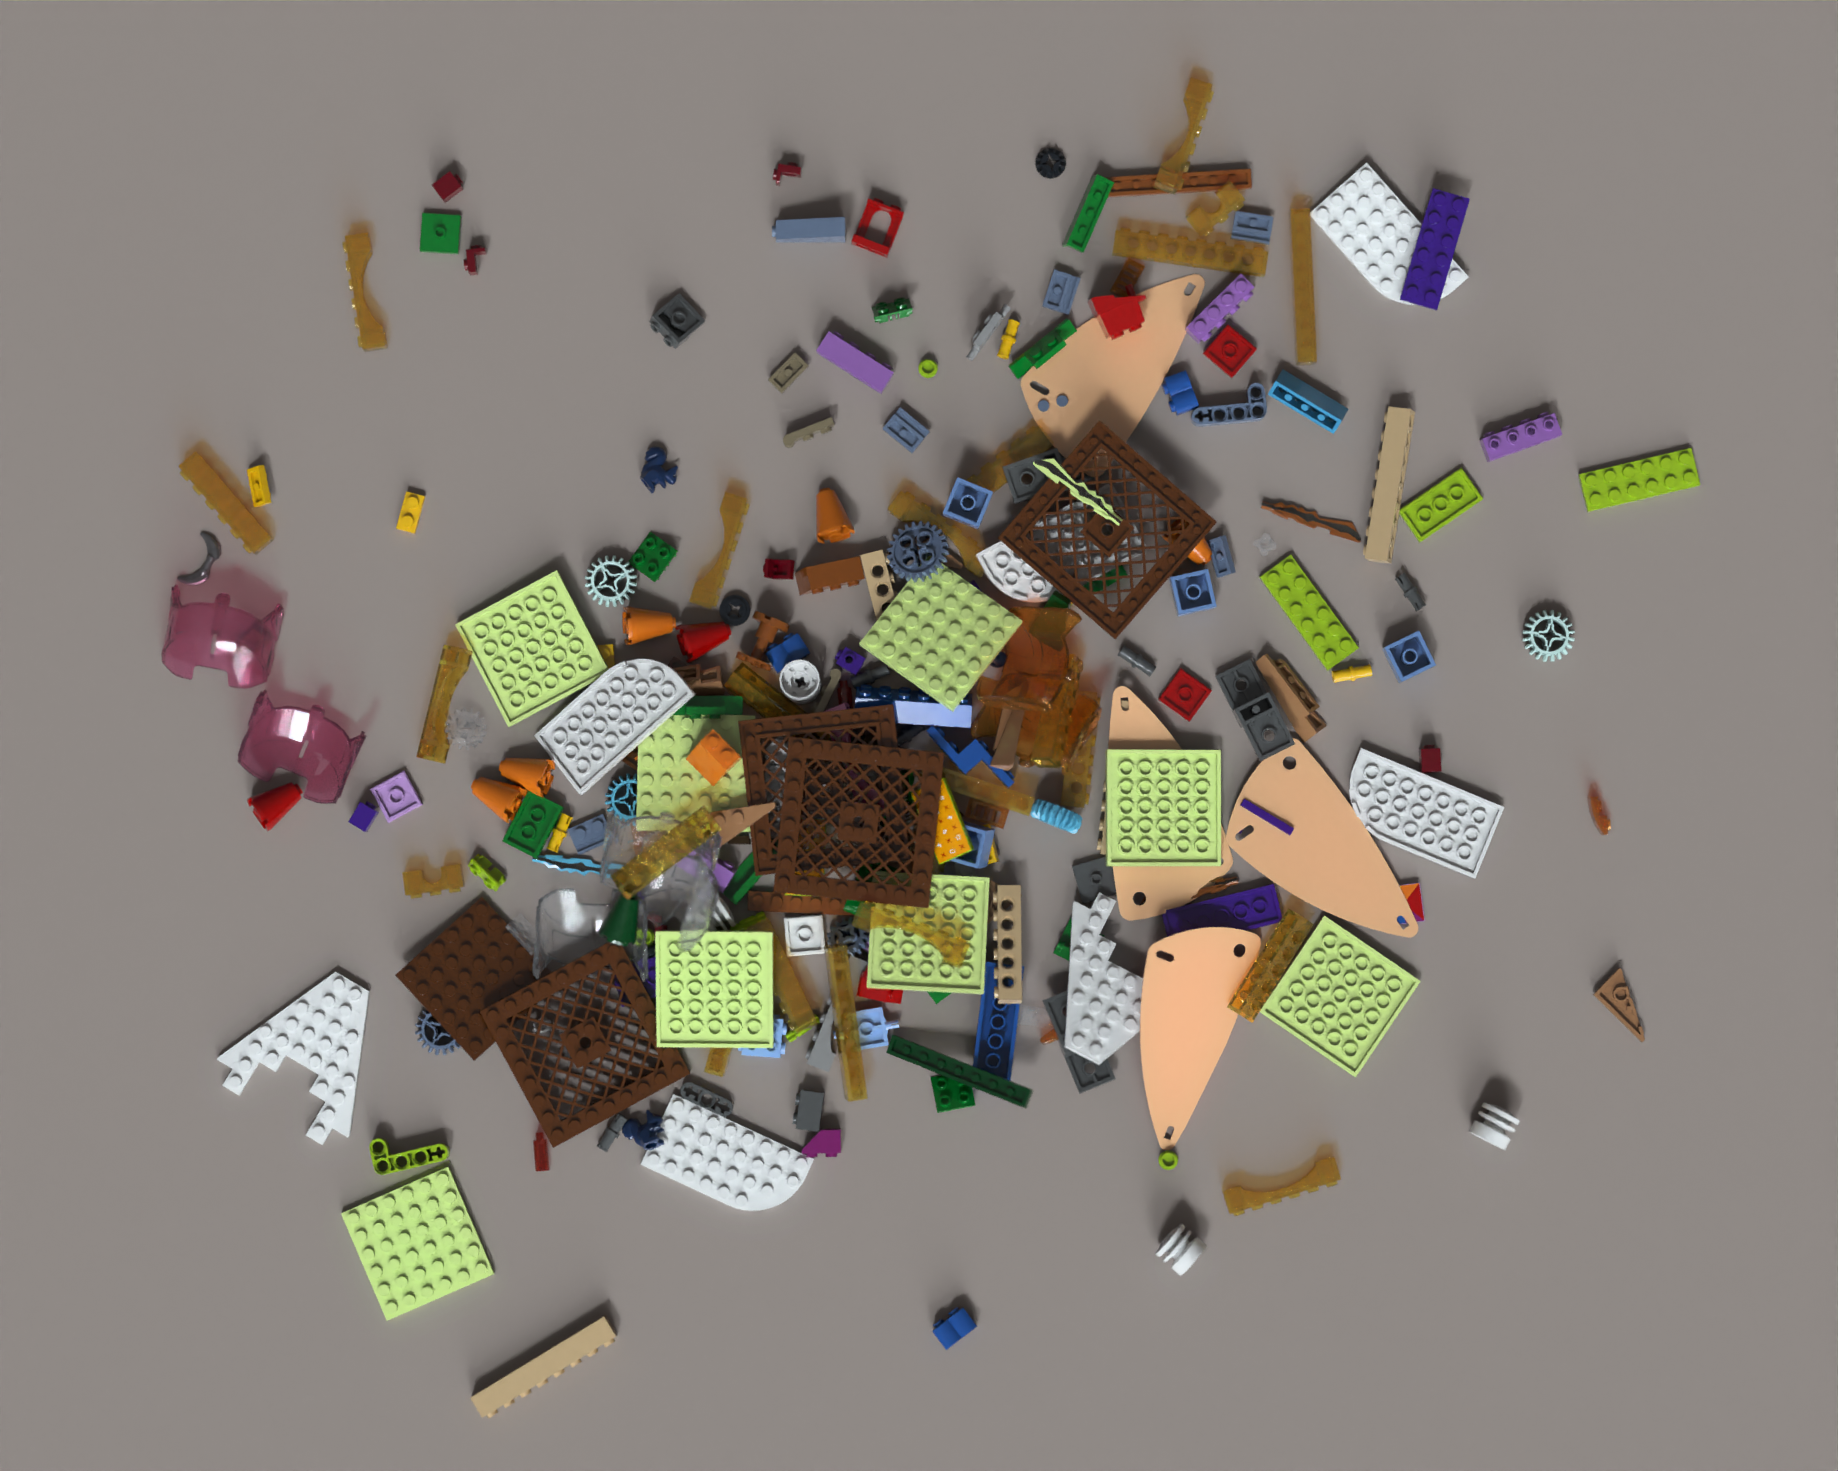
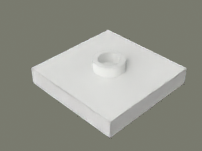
(804, 935)

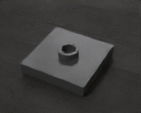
(1094, 878)

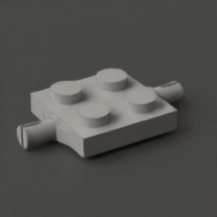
(990, 326)

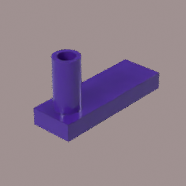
(1267, 817)

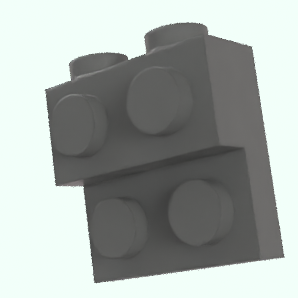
(676, 321)

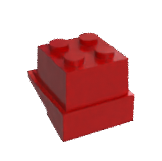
(1118, 314)

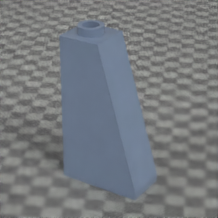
(810, 230)

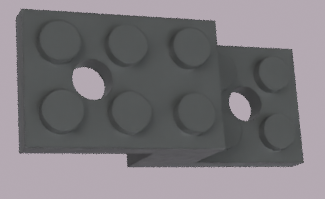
(1014, 472)
(1254, 710)
(1075, 1062)

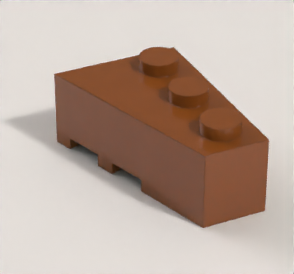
(829, 576)

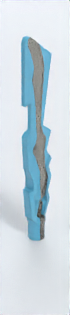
(571, 865)

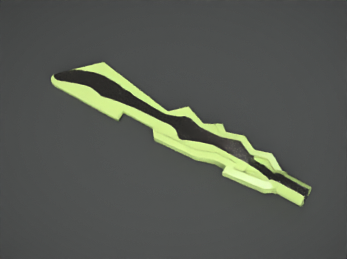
(1078, 490)

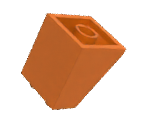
(713, 757)

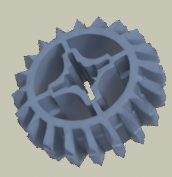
(433, 1044)

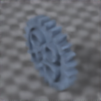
(934, 547)

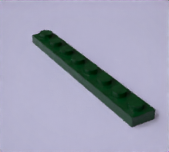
(959, 1071)

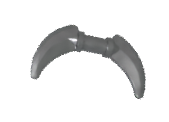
(212, 554)

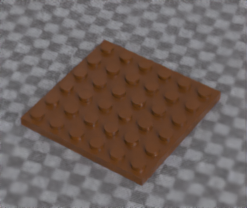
(468, 970)

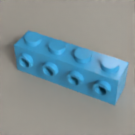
(1308, 401)

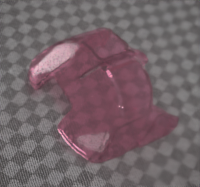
(242, 641)
(278, 737)

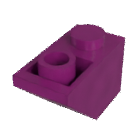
(825, 1141)

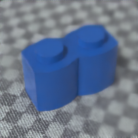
(1180, 393)
(791, 649)
(954, 1327)

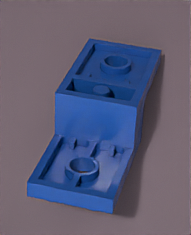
(970, 756)

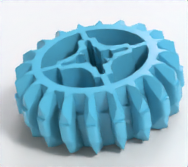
(614, 801)
(1056, 816)

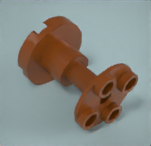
(765, 633)

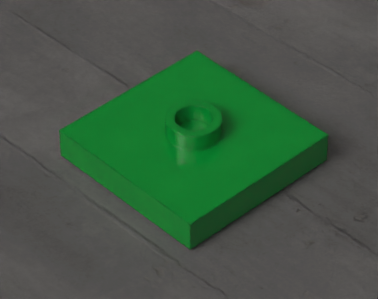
(440, 233)

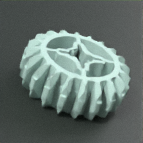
(602, 585)
(1547, 643)

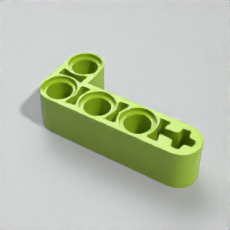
(410, 1155)

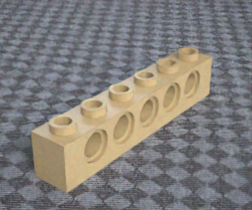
(870, 561)
(1009, 894)

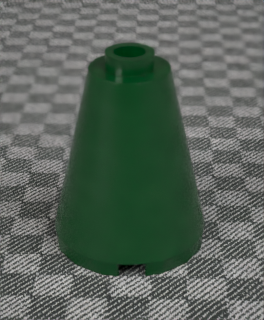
(621, 921)

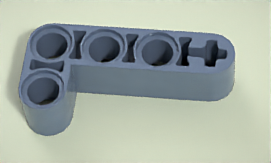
(1229, 417)

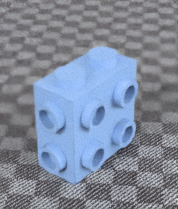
(780, 1029)

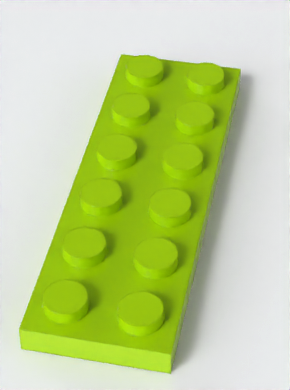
(1639, 480)
(1309, 612)

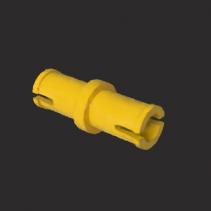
(1008, 339)
(1351, 673)
(559, 832)

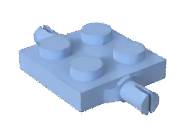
(873, 1028)

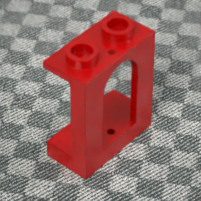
(871, 208)

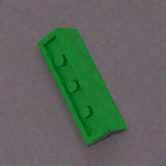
(1088, 213)
(743, 879)

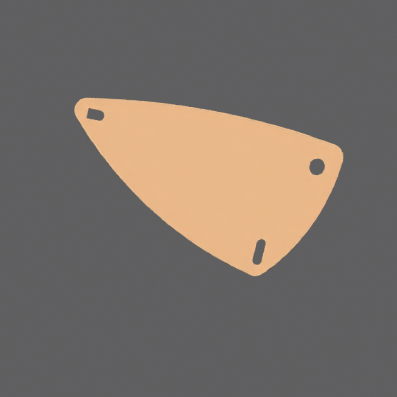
(1112, 377)
(1329, 852)
(1163, 885)
(1188, 1018)

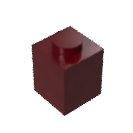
(448, 186)
(1429, 759)

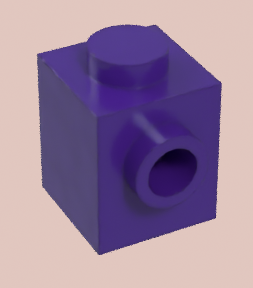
(849, 660)
(364, 816)

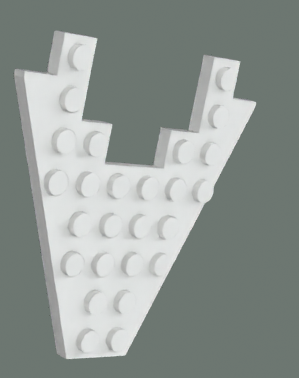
(1100, 995)
(322, 1034)

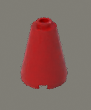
(701, 638)
(275, 804)

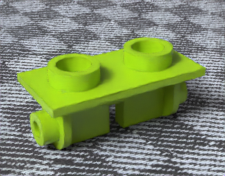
(479, 867)

